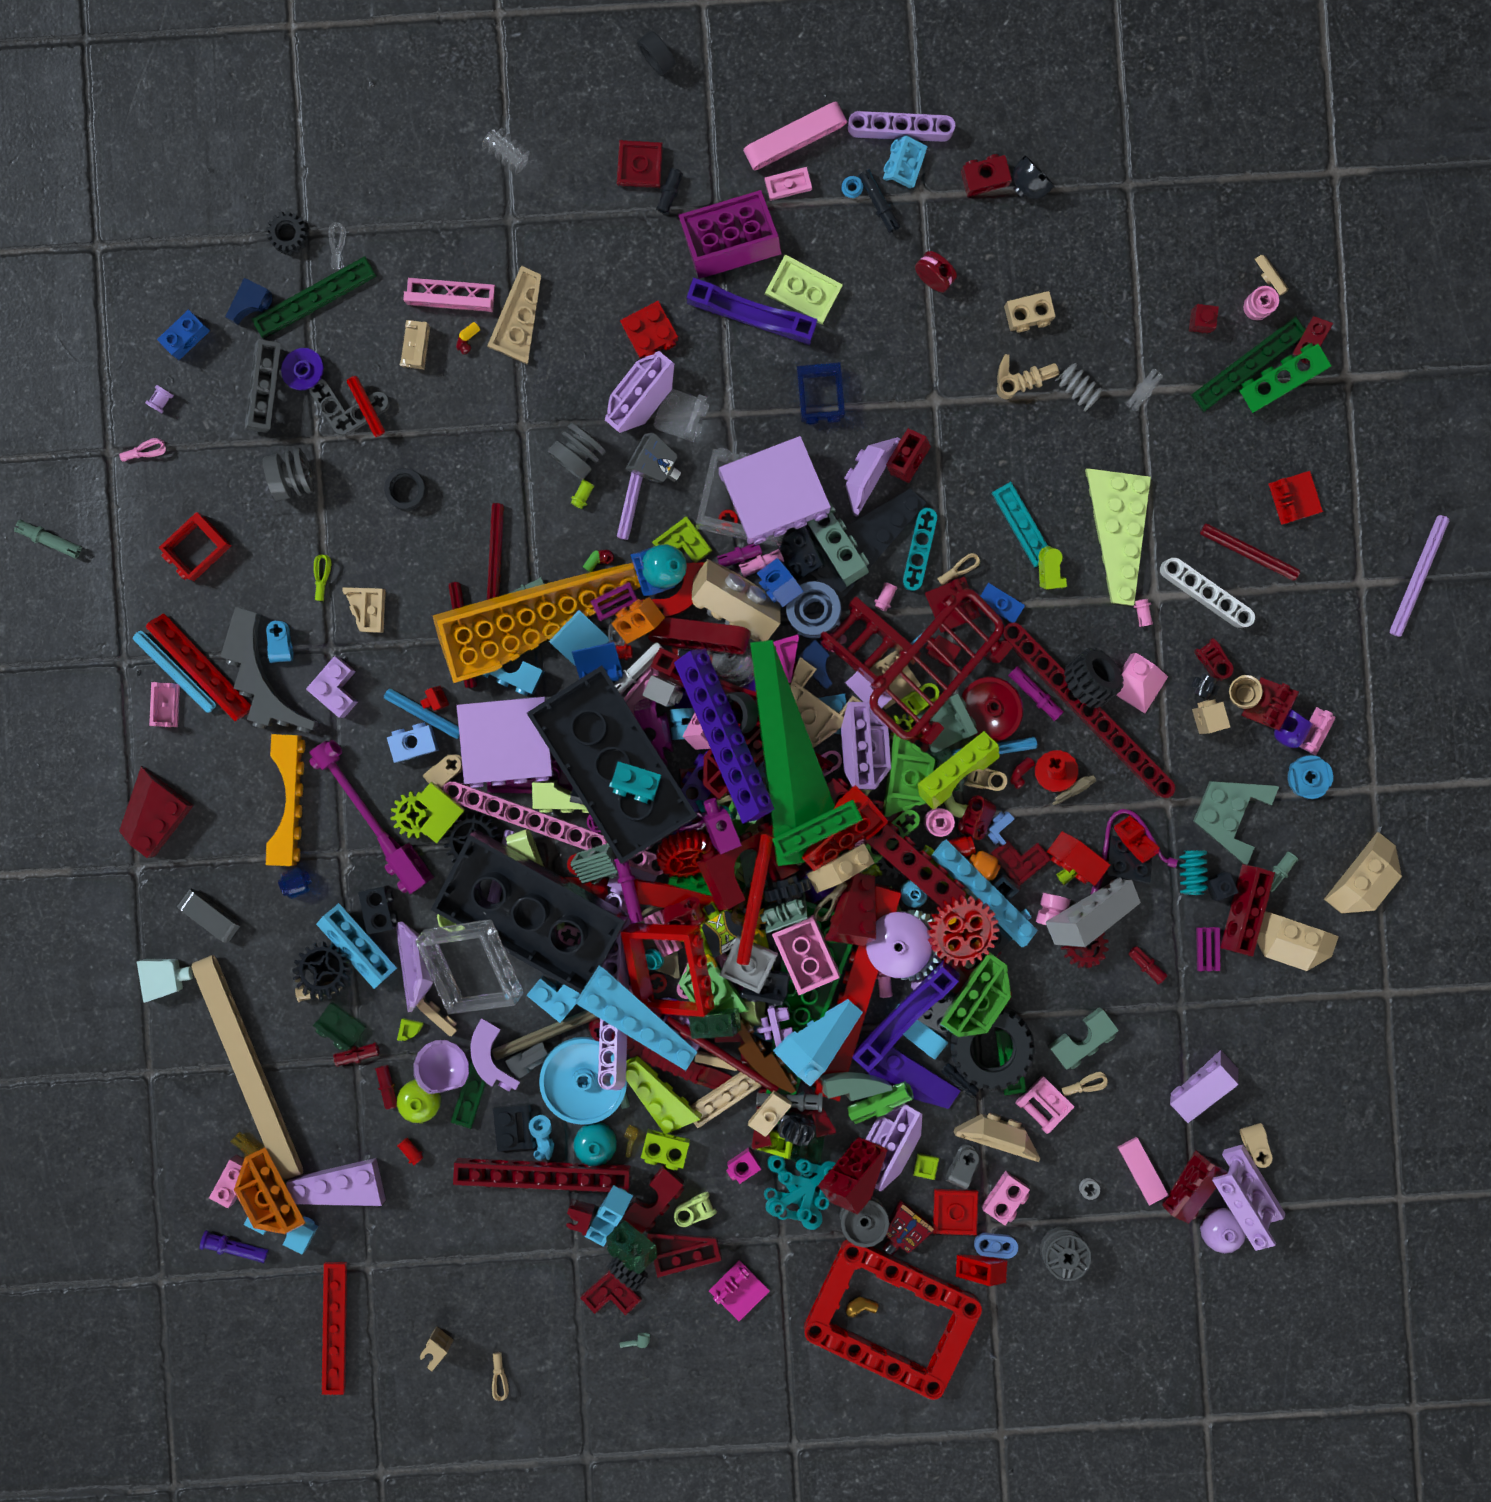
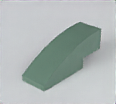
(853, 1085)

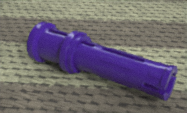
(224, 1245)

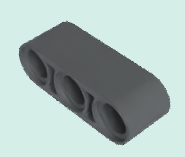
(209, 915)

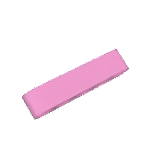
(795, 135)

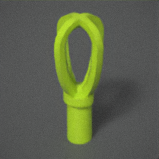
(320, 584)

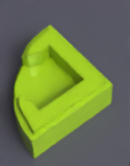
(409, 1029)

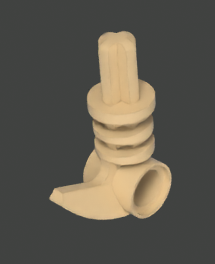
(1019, 381)

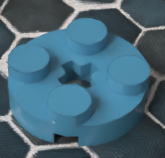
(1319, 784)

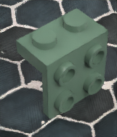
(955, 721)

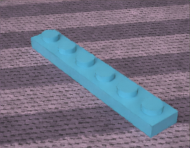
(979, 887)

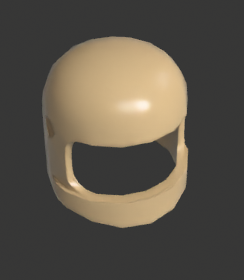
(1249, 693)

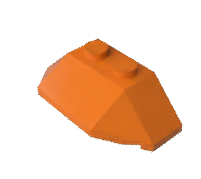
(266, 1195)

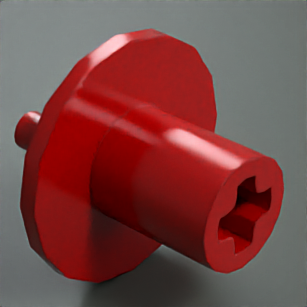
(1056, 771)

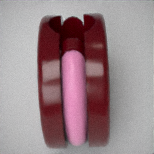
(935, 271)

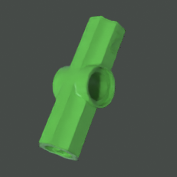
(880, 1103)

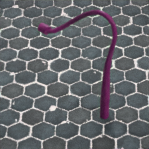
(1171, 861)

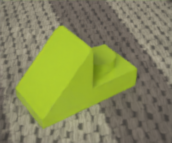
(779, 1146)

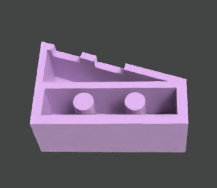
(1205, 1087)

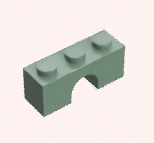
(1099, 1030)

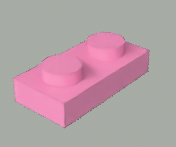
(788, 183)

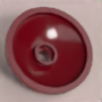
(995, 722)

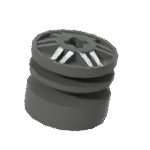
(576, 451)
(284, 475)
(1062, 1241)

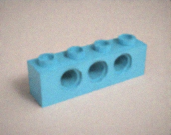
(357, 944)

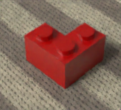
(1076, 856)

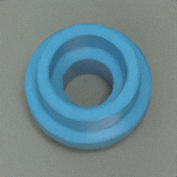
(852, 180)

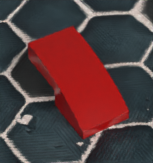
(1135, 840)

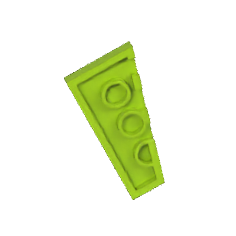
(658, 1098)

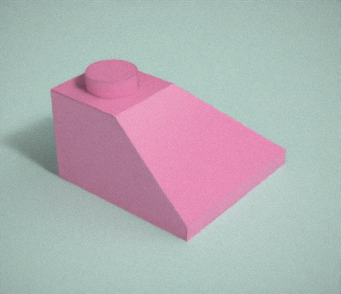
(1140, 682)

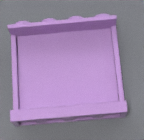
(775, 490)
(502, 743)

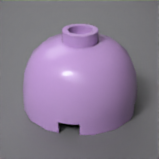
(1222, 1231)

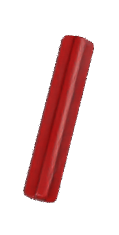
(365, 406)

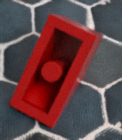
(981, 1269)

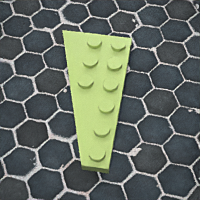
(1120, 519)

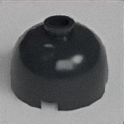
(1030, 180)

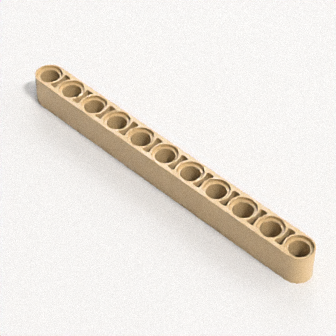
(247, 1067)

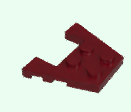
(821, 1120)

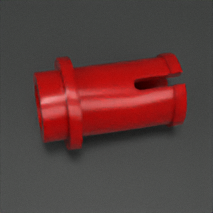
(624, 651)
(410, 1151)

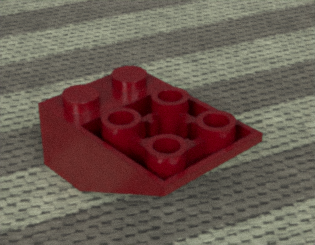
(854, 1176)

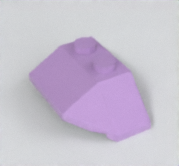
(640, 392)
(867, 472)
(864, 746)
(414, 971)
(899, 1134)

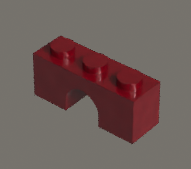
(667, 1186)

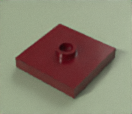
(639, 164)

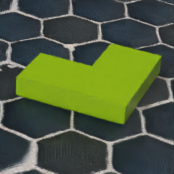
(686, 536)
(444, 811)

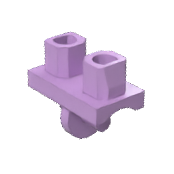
(775, 1016)

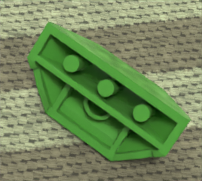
(979, 999)

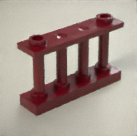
(875, 624)

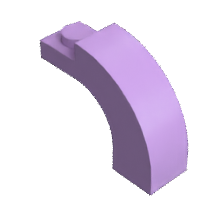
(481, 1056)

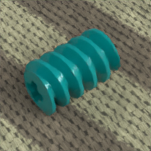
(1193, 872)

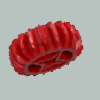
(681, 852)

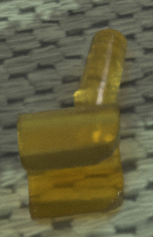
(631, 1133)

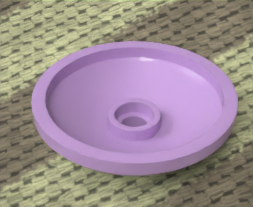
(902, 929)

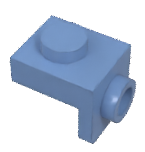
(1000, 821)

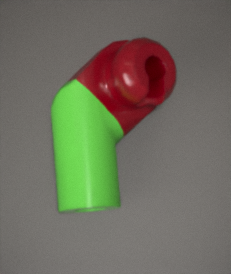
(598, 557)

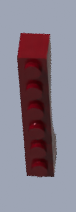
(664, 666)

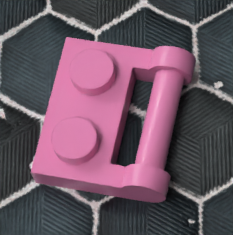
(1050, 1099)

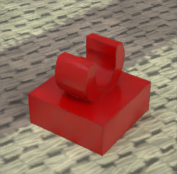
(435, 699)

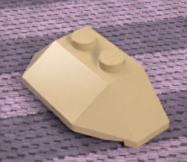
(1367, 878)
(1294, 942)
(998, 1134)

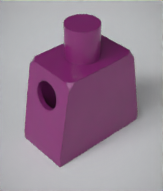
(720, 827)

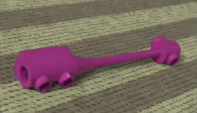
(400, 860)

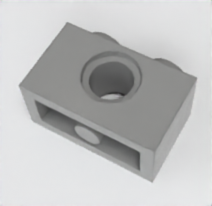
(663, 691)

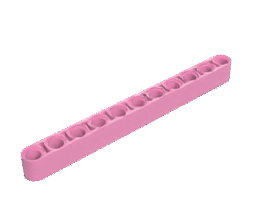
(546, 820)

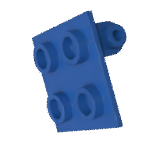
(593, 657)

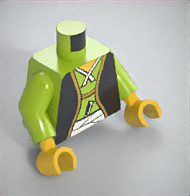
(720, 931)

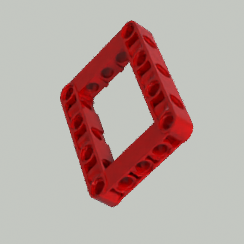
(875, 1357)

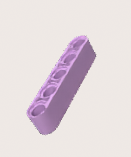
(892, 132)

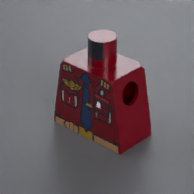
(906, 1229)

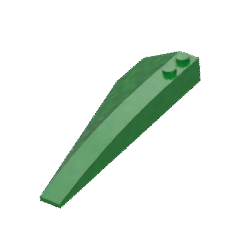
(790, 762)

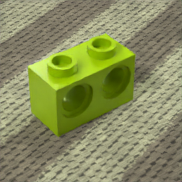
(666, 1142)

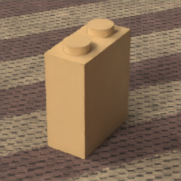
(841, 868)

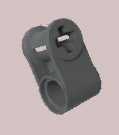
(962, 1170)

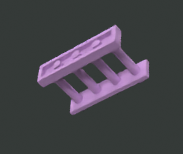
(1249, 1197)

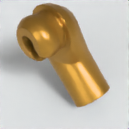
(859, 1305)

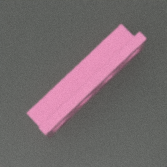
(449, 300)

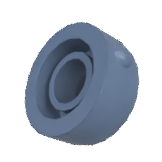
(820, 593)

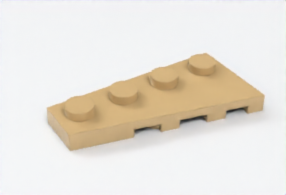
(515, 325)

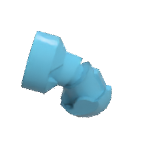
(540, 1129)

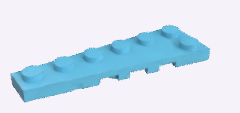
(622, 1010)

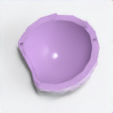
(440, 1067)

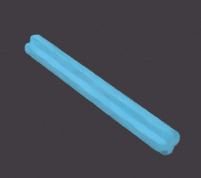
(174, 671)

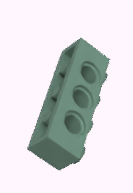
(848, 570)

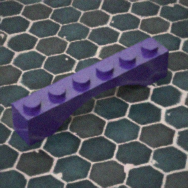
(778, 321)
(923, 997)

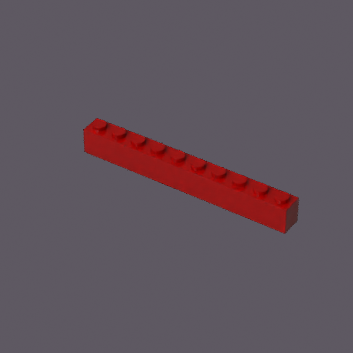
(859, 986)

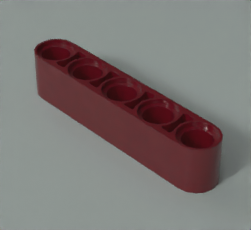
(701, 635)

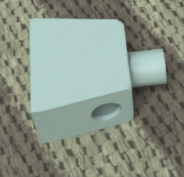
(161, 977)

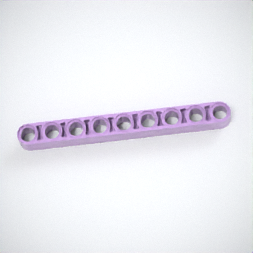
(619, 1044)

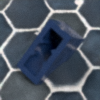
(247, 300)
(816, 656)

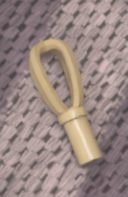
(953, 573)
(1078, 1087)
(499, 1370)

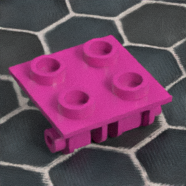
(739, 1290)

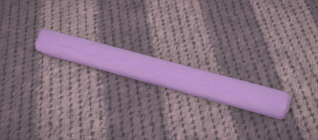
(1419, 575)

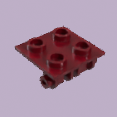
(937, 595)
(1273, 705)

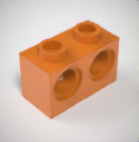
(637, 620)

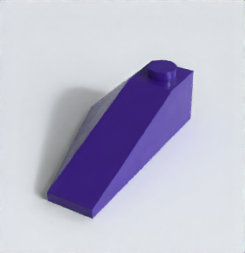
(925, 1084)

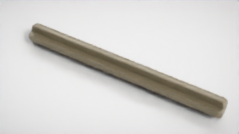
(543, 1034)

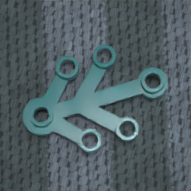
(805, 1188)
(789, 1213)

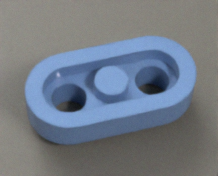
(995, 1244)

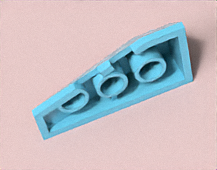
(815, 1046)

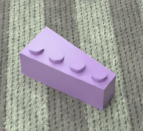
(342, 1185)

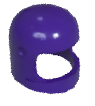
(1297, 733)

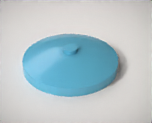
(572, 1086)

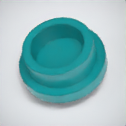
(654, 959)

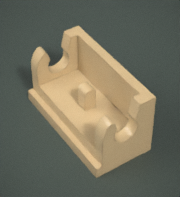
(415, 344)
(437, 1346)

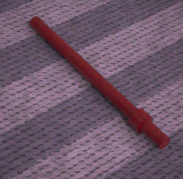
(684, 1031)

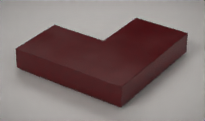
(1020, 867)
(608, 1289)

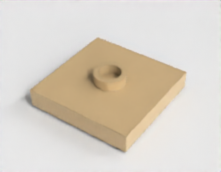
(1270, 275)

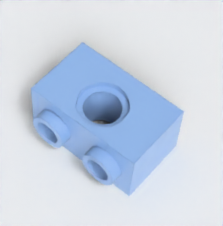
(400, 749)

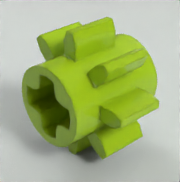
(907, 723)

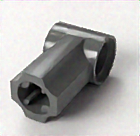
(524, 1062)

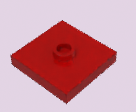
(955, 1211)

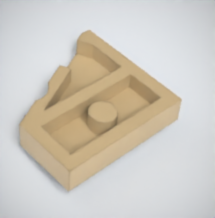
(367, 607)

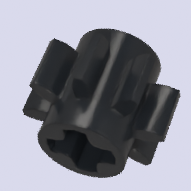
(1205, 686)

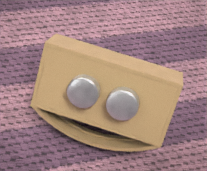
(736, 600)

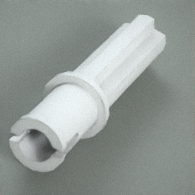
(637, 668)

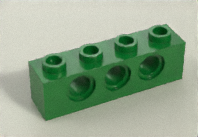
(1318, 364)

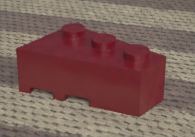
(683, 1252)

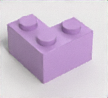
(329, 684)

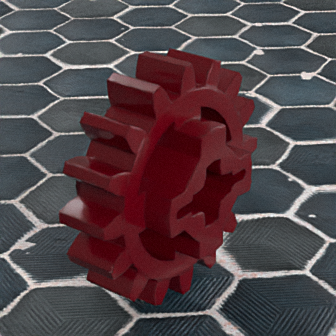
(1086, 953)

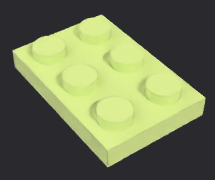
(803, 289)

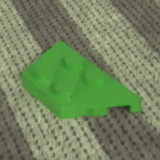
(907, 769)
(722, 989)

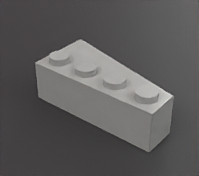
(1093, 914)

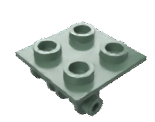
(784, 914)

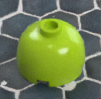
(416, 1104)

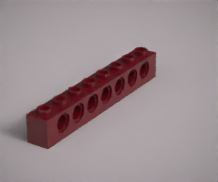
(906, 845)
(540, 1175)

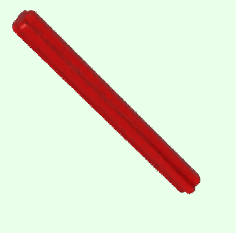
(754, 899)

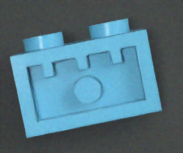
(904, 161)

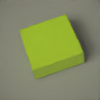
(926, 1166)

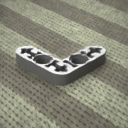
(340, 413)

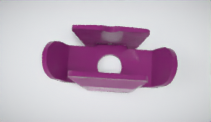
(647, 717)

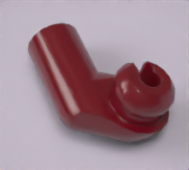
(1016, 778)

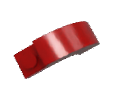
(683, 598)

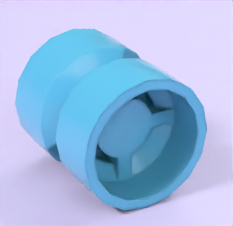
(676, 717)

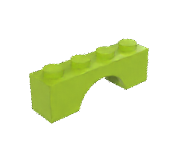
(941, 782)

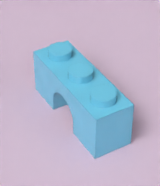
(525, 678)
(608, 1215)
(296, 1239)

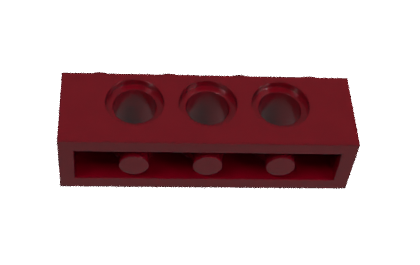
(1247, 910)

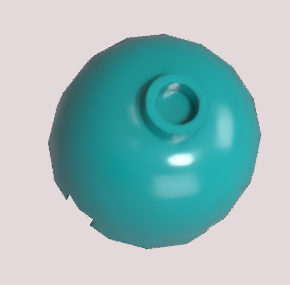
(664, 566)
(595, 1144)

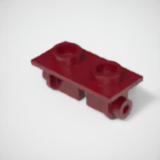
(1314, 333)

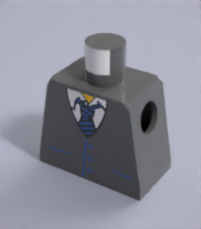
(653, 460)

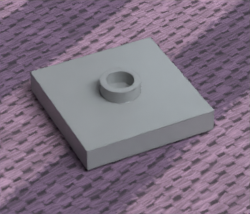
(752, 975)

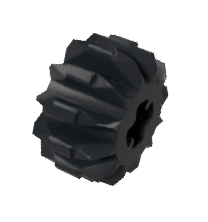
(796, 1129)

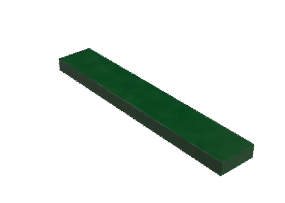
(313, 297)
(1249, 364)

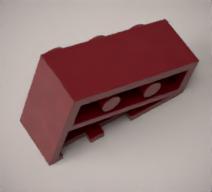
(855, 912)

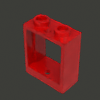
(183, 570)

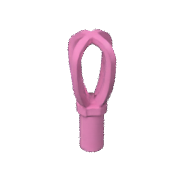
(136, 452)

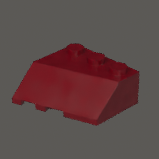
(152, 814)
(1193, 1187)

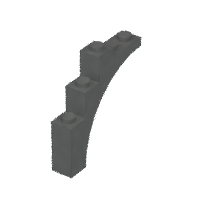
(267, 705)

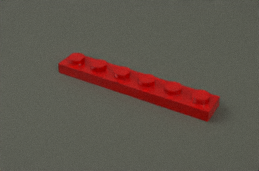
(199, 667)
(334, 1328)

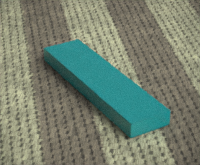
(1020, 521)

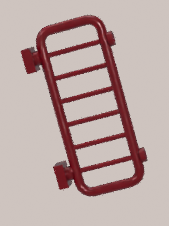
(992, 649)

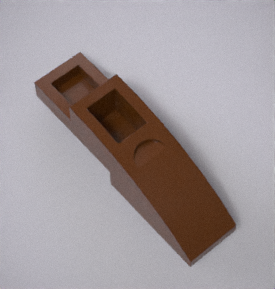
(768, 1065)

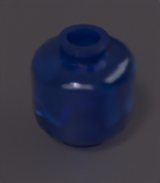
(294, 883)

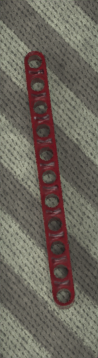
(1097, 715)

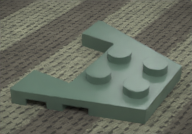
(1223, 810)

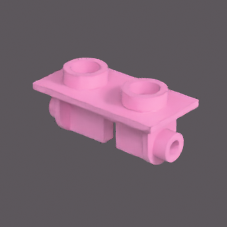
(1321, 725)

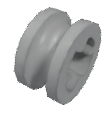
(1084, 1183)

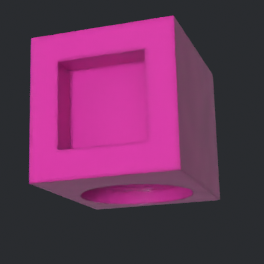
(748, 1157)

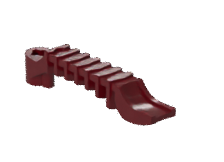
(697, 1073)

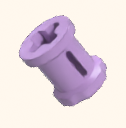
(159, 399)

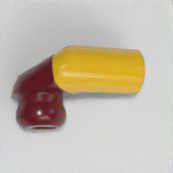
(464, 336)

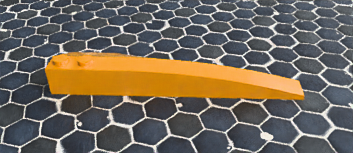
(502, 628)

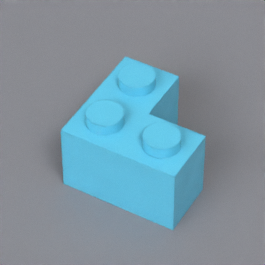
(553, 1000)

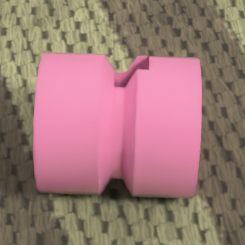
(1261, 303)
(939, 822)
(1052, 906)

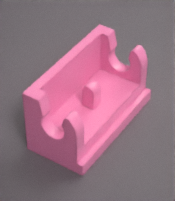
(164, 704)

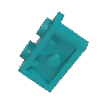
(635, 782)

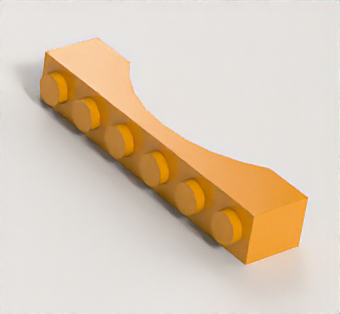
(286, 753)

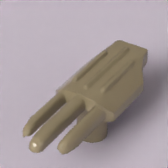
(1075, 789)

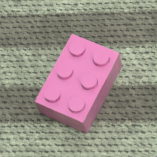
(806, 955)

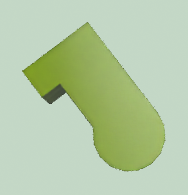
(1050, 568)

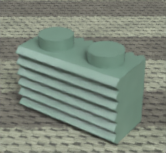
(595, 864)

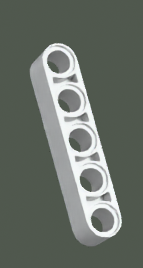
(1217, 593)

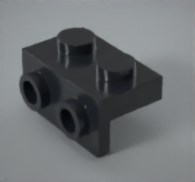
(773, 991)

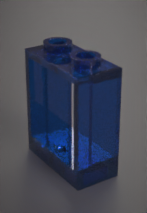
(820, 370)

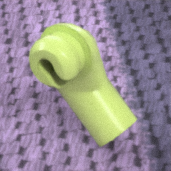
(955, 808)

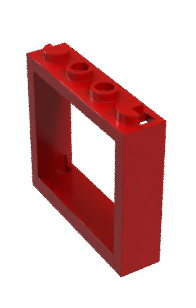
(639, 972)

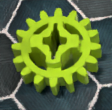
(400, 817)

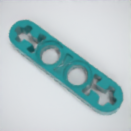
(922, 550)

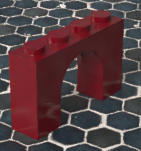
(719, 868)

